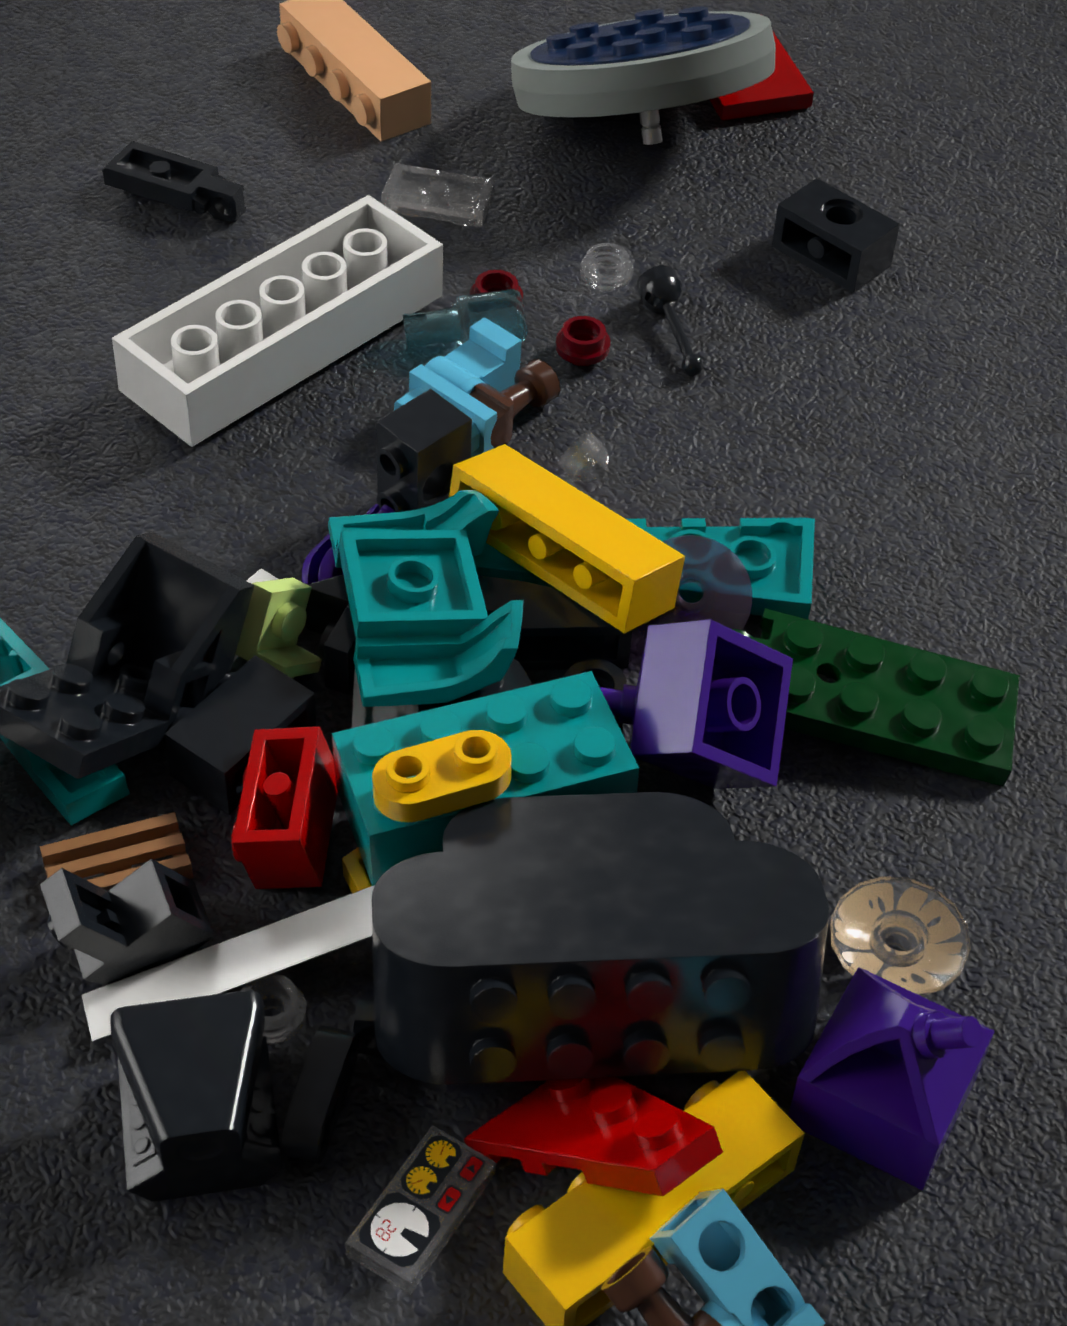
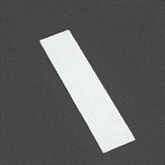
(237, 959)

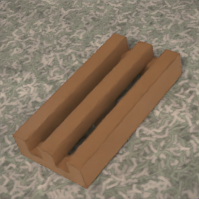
(117, 849)

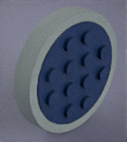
(644, 65)

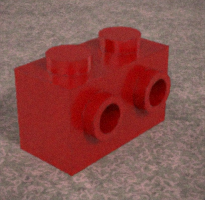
(286, 808)

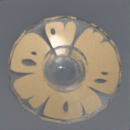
(902, 915)

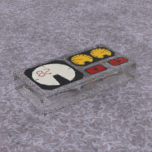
(420, 1209)

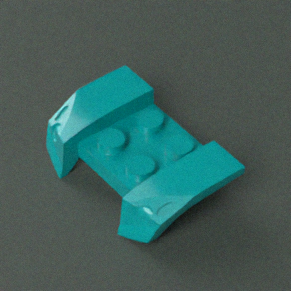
(421, 602)

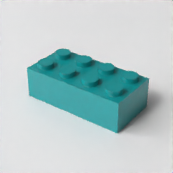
(558, 741)

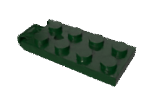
(896, 698)

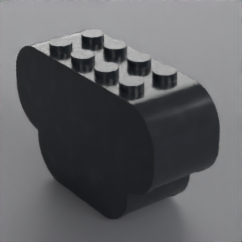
(595, 944)

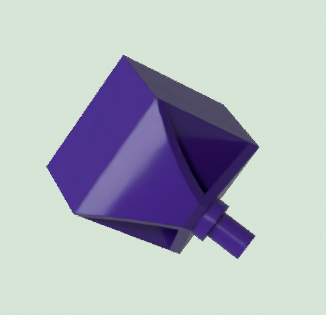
(707, 705)
(889, 1077)

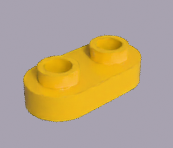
(447, 774)

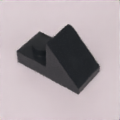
(331, 616)

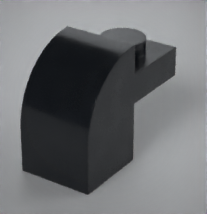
(132, 926)

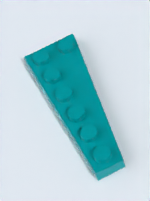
(772, 550)

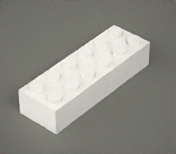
(277, 319)

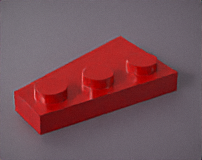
(605, 1130)

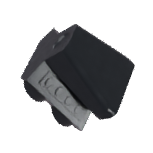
(196, 1095)

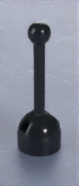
(660, 293)

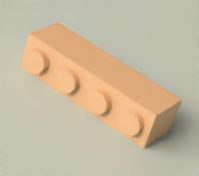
(356, 66)

